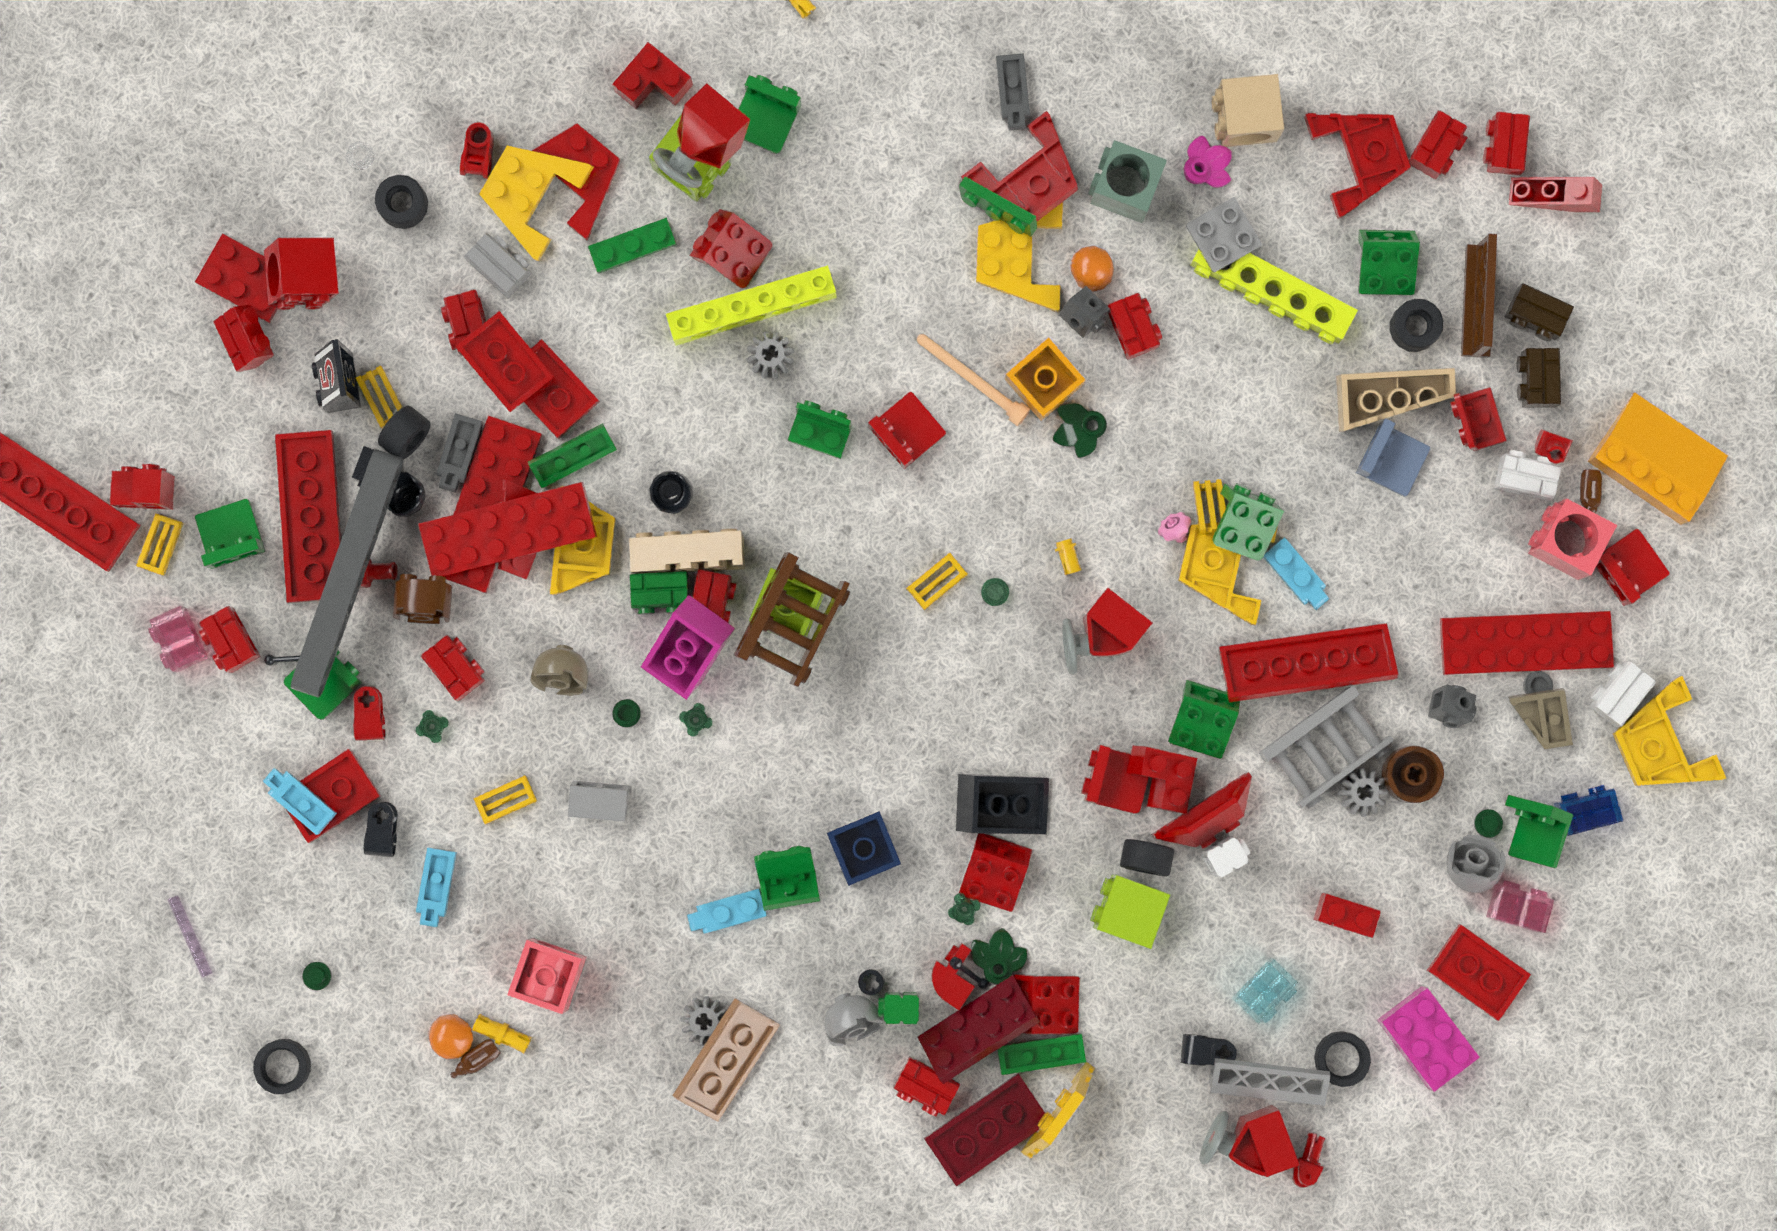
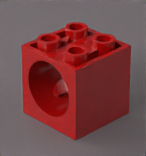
(301, 272)

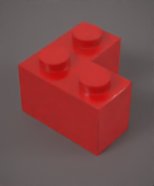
(651, 71)
(142, 487)
(1170, 775)

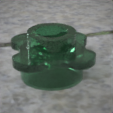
(696, 711)
(429, 718)
(961, 916)

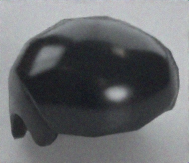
(669, 485)
(415, 496)

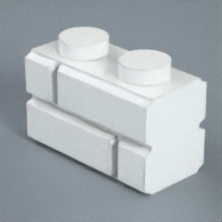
(1527, 476)
(1621, 693)
(1226, 856)

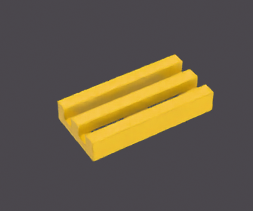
(370, 375)
(1207, 486)
(170, 546)
(955, 566)
(483, 809)

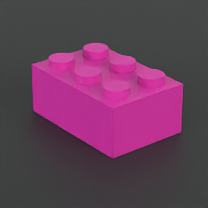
(687, 647)
(1428, 1038)

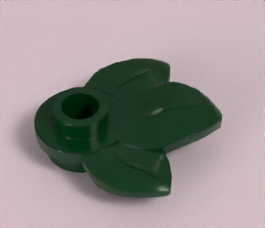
(1075, 430)
(998, 952)

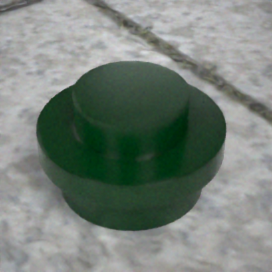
(626, 713)
(1488, 823)
(317, 975)

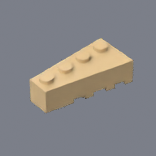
(1379, 395)
(687, 551)

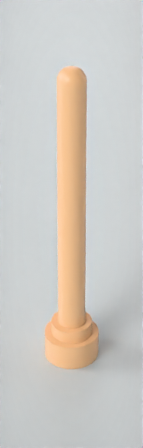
(1016, 411)

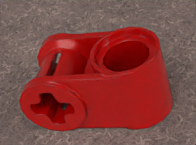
(477, 156)
(368, 720)

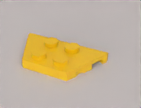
(587, 559)

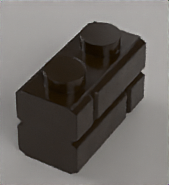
(1538, 312)
(1539, 378)

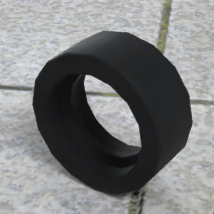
(1362, 1049)
(259, 1066)

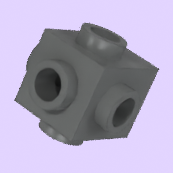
(1085, 312)
(1452, 706)

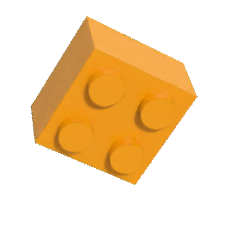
(1044, 379)

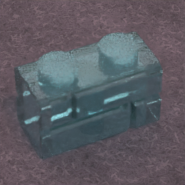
(1265, 991)

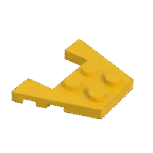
(518, 187)
(1006, 261)
(1213, 574)
(1652, 746)
(1067, 1103)

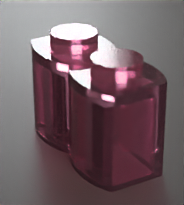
(177, 639)
(1520, 907)

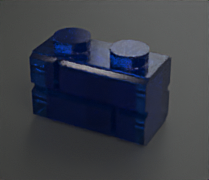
(1591, 810)

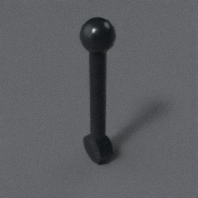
(270, 659)
(956, 963)

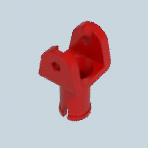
(1548, 442)
(379, 571)
(1309, 1168)

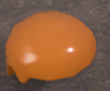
(1092, 268)
(450, 1036)

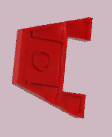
(582, 147)
(1372, 151)
(1041, 180)

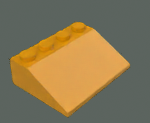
(1658, 459)

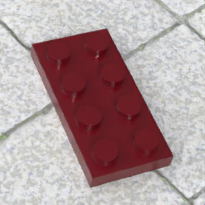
(978, 1029)
(986, 1129)

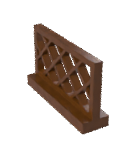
(1479, 298)

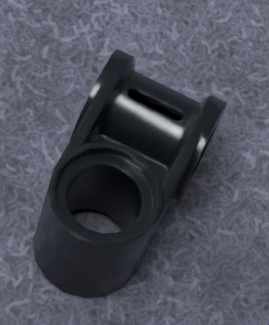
(381, 835)
(1201, 1050)

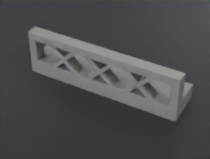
(1269, 1086)

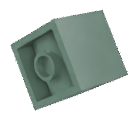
(1150, 170)

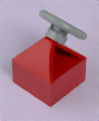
(707, 133)
(1110, 630)
(1257, 1143)

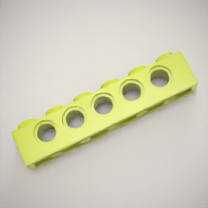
(1289, 286)
(751, 305)

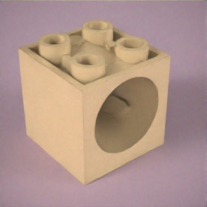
(1248, 110)

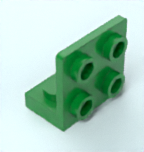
(1388, 262)
(820, 429)
(229, 534)
(1204, 720)
(1539, 831)

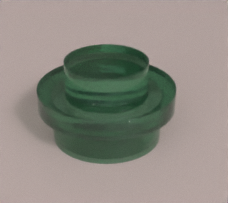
(995, 592)

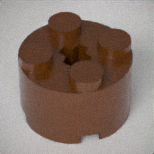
(422, 599)
(1426, 782)

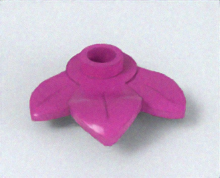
(1210, 160)

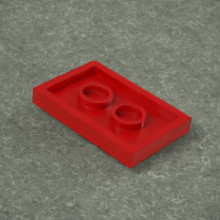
(237, 276)
(504, 361)
(561, 399)
(342, 787)
(1478, 972)

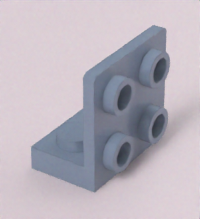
(1393, 459)

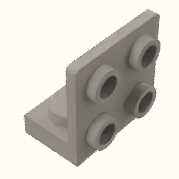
(1224, 235)

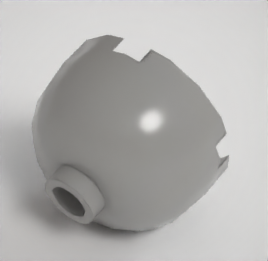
(1475, 863)
(850, 1018)

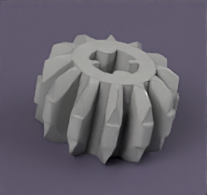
(775, 363)
(1365, 802)
(696, 1026)

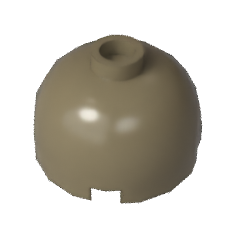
(561, 670)

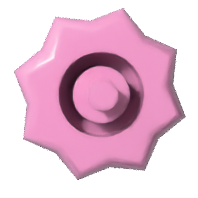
(1175, 527)

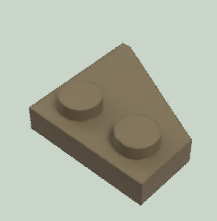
(1545, 716)

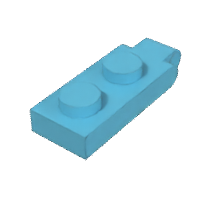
(1296, 574)
(299, 800)
(435, 885)
(727, 912)

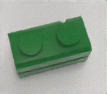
(658, 591)
(899, 1007)

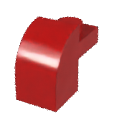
(947, 983)

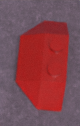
(1209, 816)

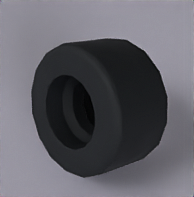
(409, 217)
(1424, 309)
(404, 432)
(1147, 857)

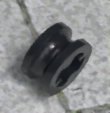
(879, 979)

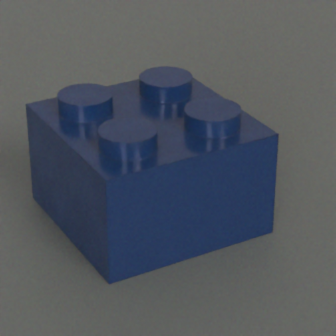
(863, 848)

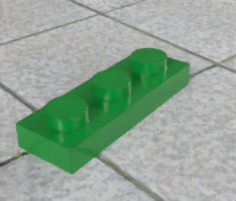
(997, 207)
(632, 245)
(572, 455)
(1041, 1054)

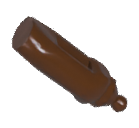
(1591, 489)
(477, 1058)

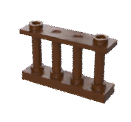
(777, 596)

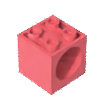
(1596, 533)
(547, 975)

